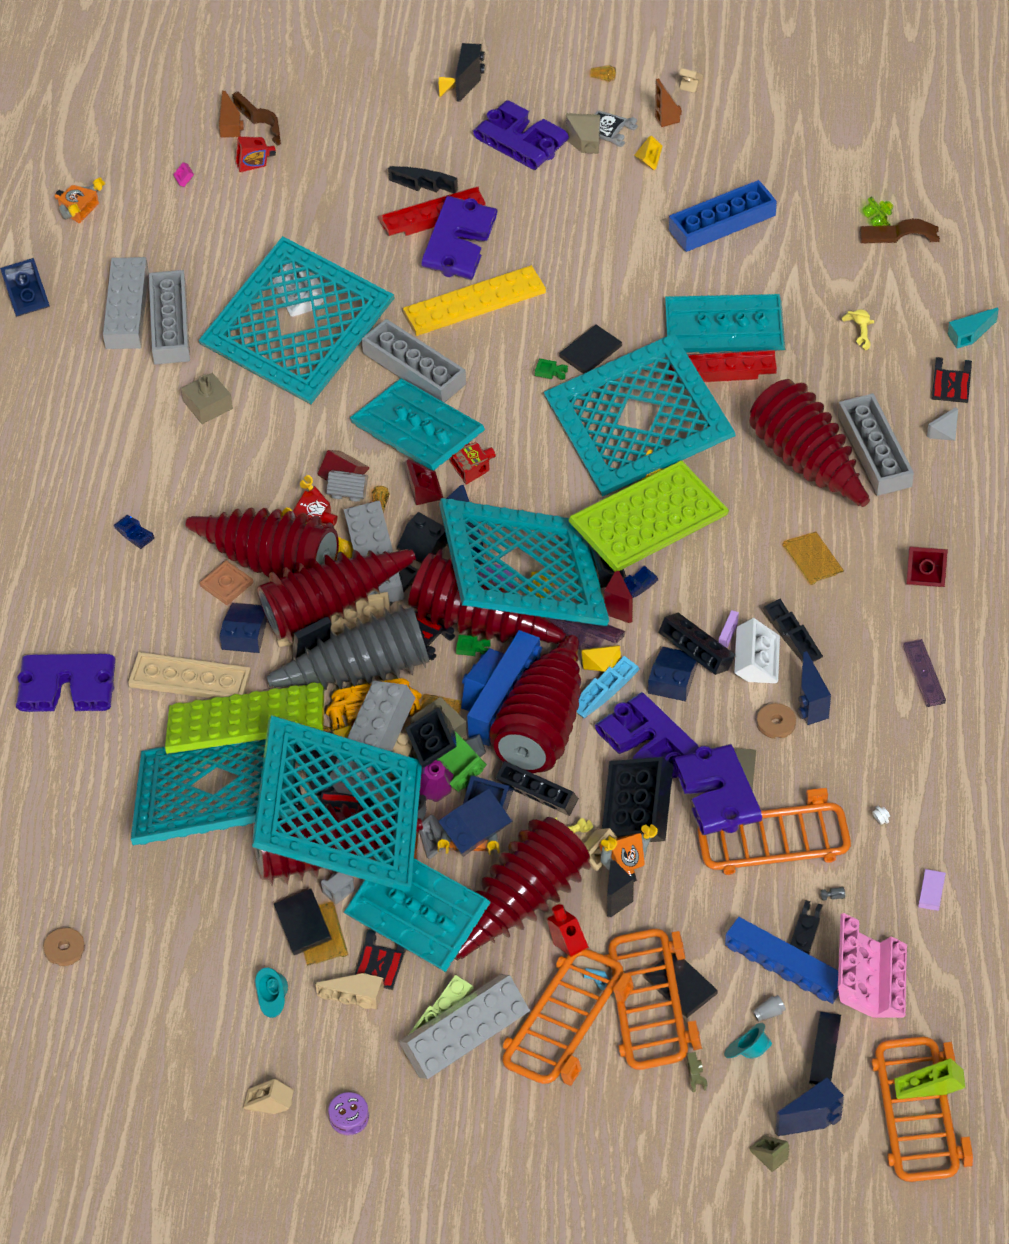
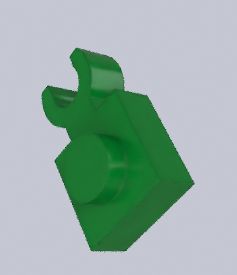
(549, 368)
(470, 645)

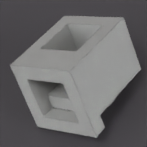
(338, 887)

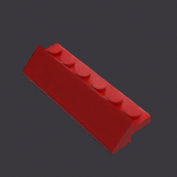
(422, 215)
(732, 365)

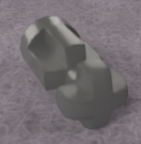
(835, 893)

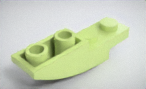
(454, 992)

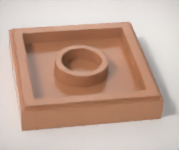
(226, 582)

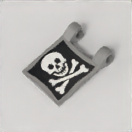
(612, 124)

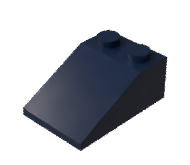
(24, 287)
(243, 628)
(672, 674)
(814, 694)
(500, 791)
(475, 822)
(812, 1110)

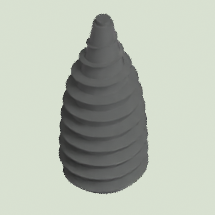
(359, 653)

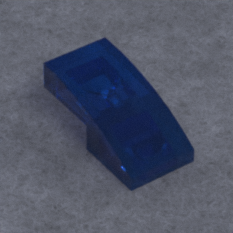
(133, 532)
(640, 581)

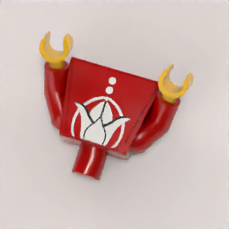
(313, 503)

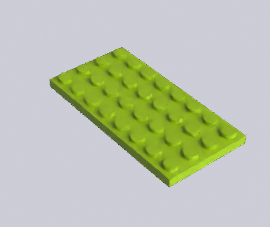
(648, 516)
(241, 717)

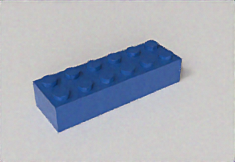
(722, 215)
(521, 653)

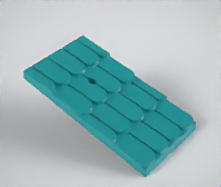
(726, 322)
(417, 424)
(427, 920)

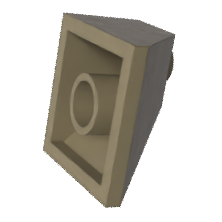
(584, 132)

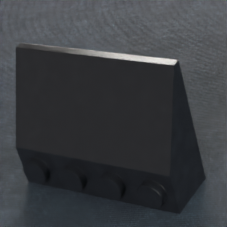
(638, 796)

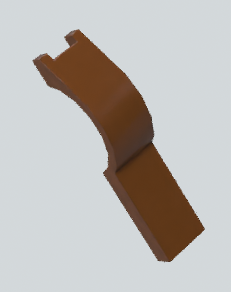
(257, 115)
(892, 234)

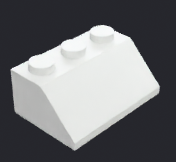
(301, 308)
(757, 652)

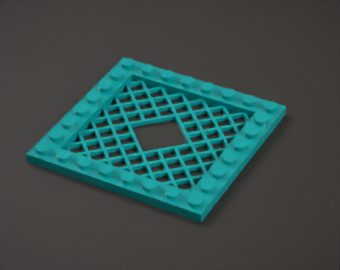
(281, 254)
(612, 479)
(458, 513)
(407, 770)
(146, 823)

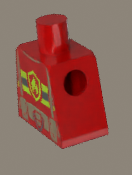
(472, 461)

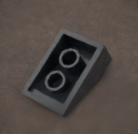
(469, 69)
(432, 736)

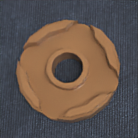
(780, 712)
(61, 937)

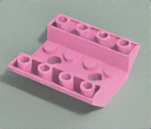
(877, 972)

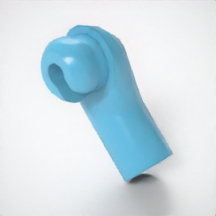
(600, 984)

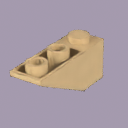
(355, 989)

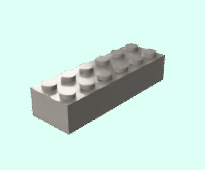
(126, 303)
(169, 317)
(413, 360)
(875, 444)
(370, 532)
(377, 725)
(464, 1026)

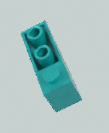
(971, 328)

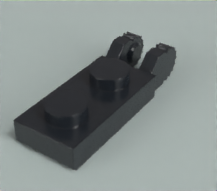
(806, 928)

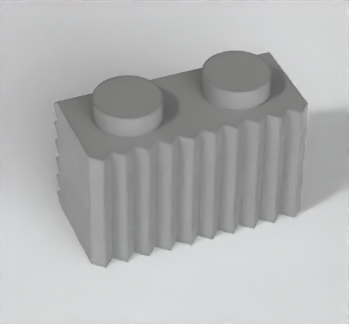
(347, 485)

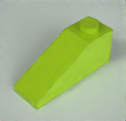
(931, 1081)

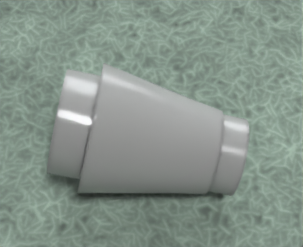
(770, 1008)

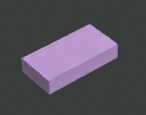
(729, 629)
(932, 890)

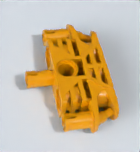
(349, 702)

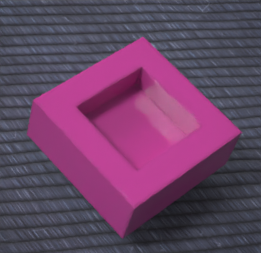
(183, 174)

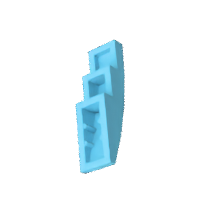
(606, 686)

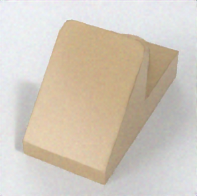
(690, 80)

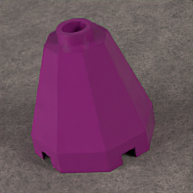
(436, 781)

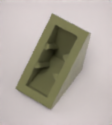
(771, 1151)

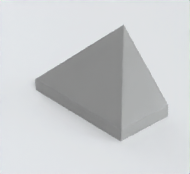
(944, 426)
(431, 835)

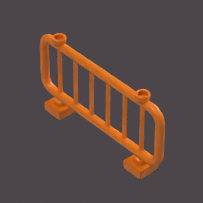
(815, 802)
(684, 1037)
(567, 1065)
(955, 1152)

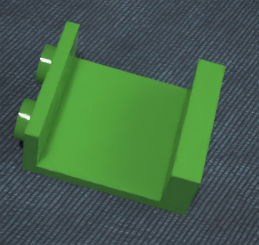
(462, 763)

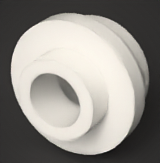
(881, 815)

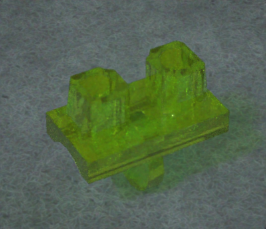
(880, 211)

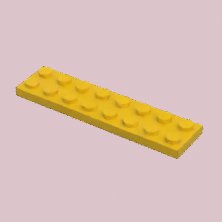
(474, 300)

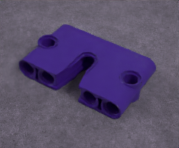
(505, 133)
(453, 222)
(43, 676)
(644, 722)
(727, 793)

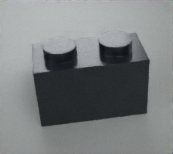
(423, 537)

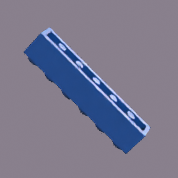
(783, 959)

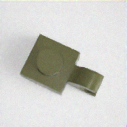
(694, 1068)

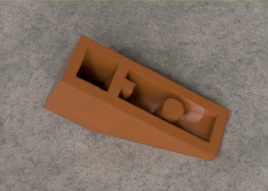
(666, 109)
(230, 119)

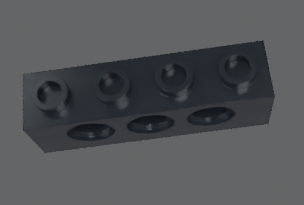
(696, 643)
(537, 788)

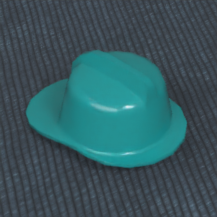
(271, 991)
(751, 1044)

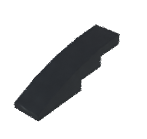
(422, 178)
(791, 631)
(825, 1047)

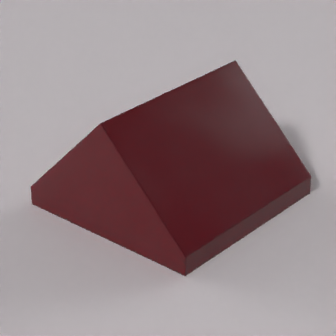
(340, 461)
(423, 483)
(926, 566)
(618, 599)

